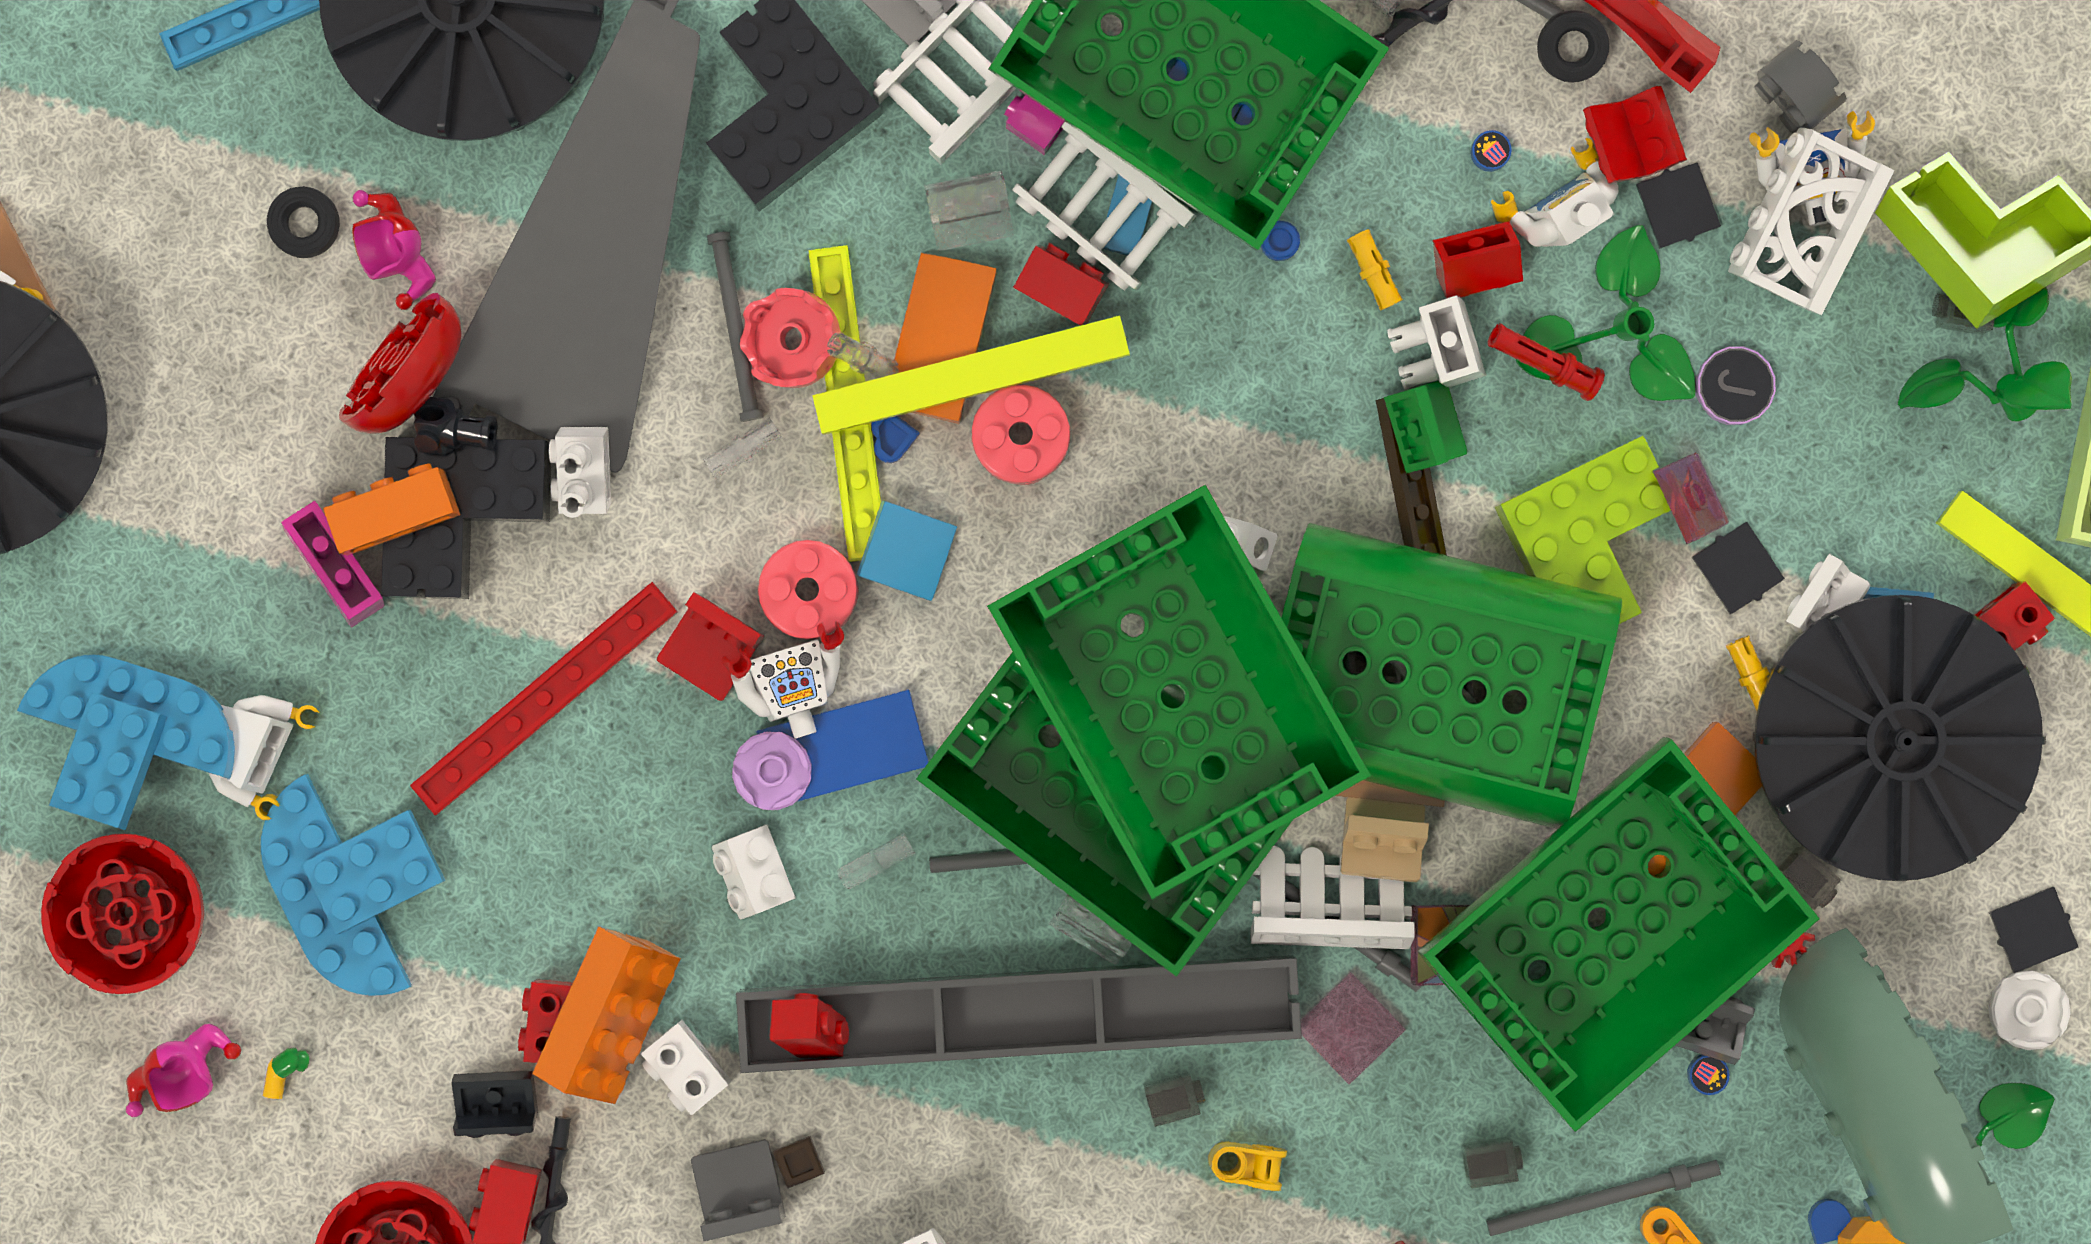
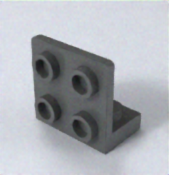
(737, 1190)

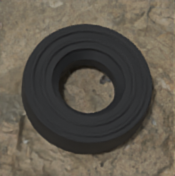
(1597, 46)
(285, 205)

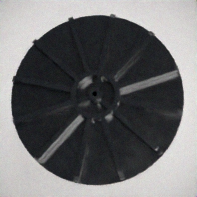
(462, 63)
(48, 418)
(1898, 737)

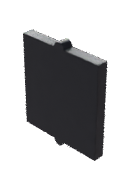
(1678, 205)
(1738, 568)
(2033, 929)

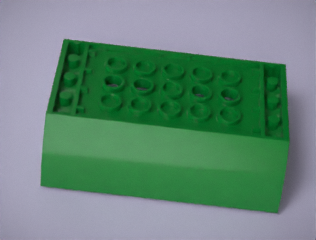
(1451, 627)

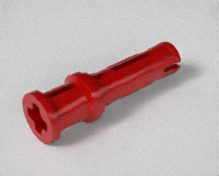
(1561, 368)

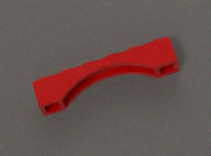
(1665, 37)

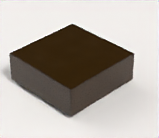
(798, 1162)

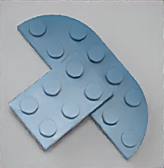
(120, 723)
(339, 888)

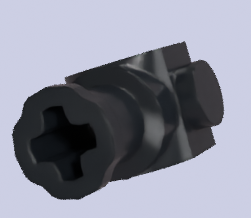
(444, 428)

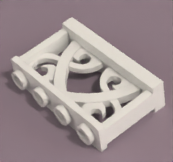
(1848, 225)

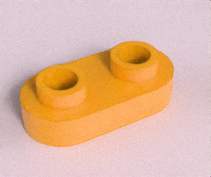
(1675, 1231)

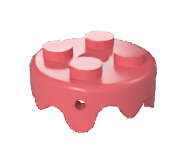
(765, 334)
(1025, 462)
(804, 560)

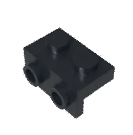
(494, 1103)

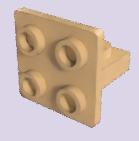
(1383, 839)

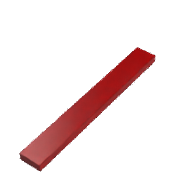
(544, 698)

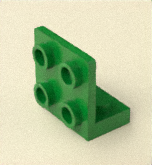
(1426, 426)

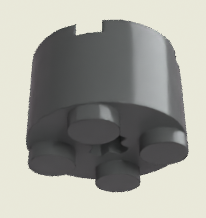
(1800, 87)

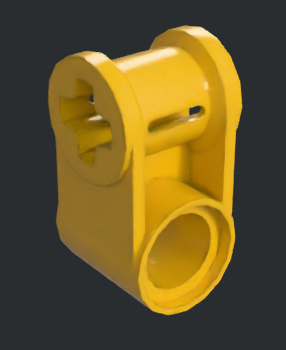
(1251, 1164)

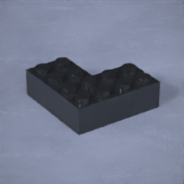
(808, 106)
(487, 485)

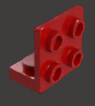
(1634, 136)
(702, 641)

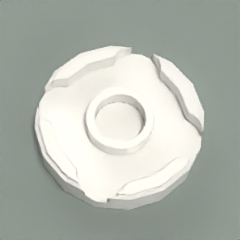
(2018, 1001)

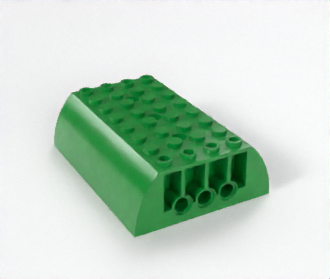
(1281, 58)
(1240, 681)
(1050, 819)
(1655, 964)

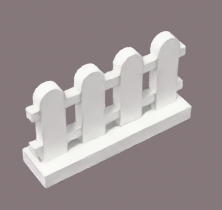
(1312, 927)

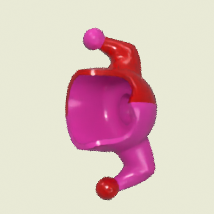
(391, 246)
(178, 1071)

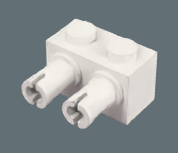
(1452, 343)
(582, 470)

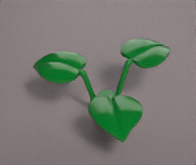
(1634, 269)
(2040, 388)
(2015, 1114)

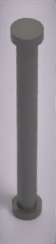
(735, 326)

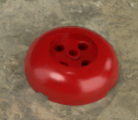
(407, 370)
(78, 924)
(409, 1206)

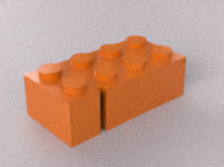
(606, 1016)

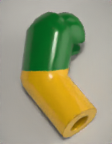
(280, 1068)

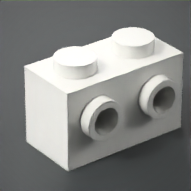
(685, 1068)

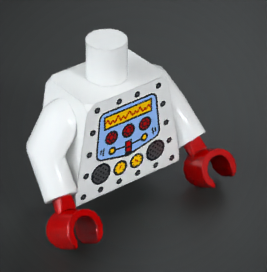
(790, 680)

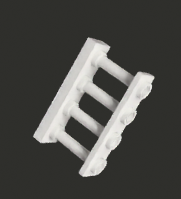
(972, 110)
(1139, 190)

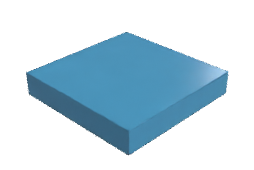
(906, 550)

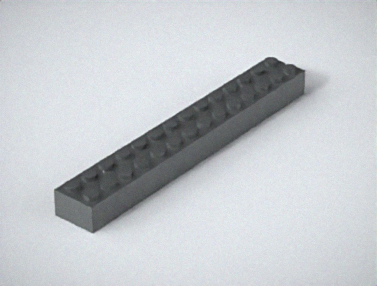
(1037, 1013)

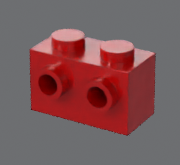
(1478, 260)
(1061, 284)
(2017, 615)
(543, 1004)
(808, 1027)
(506, 1203)

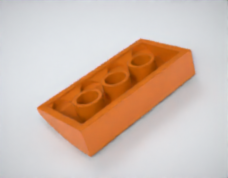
(944, 319)
(1726, 768)

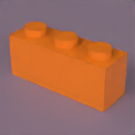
(390, 509)

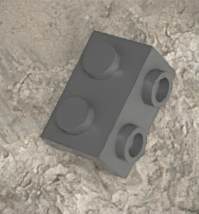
(1721, 1032)

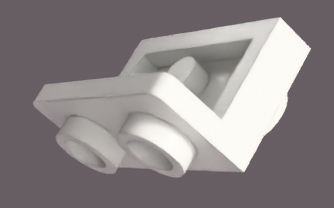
(1829, 589)
(752, 872)

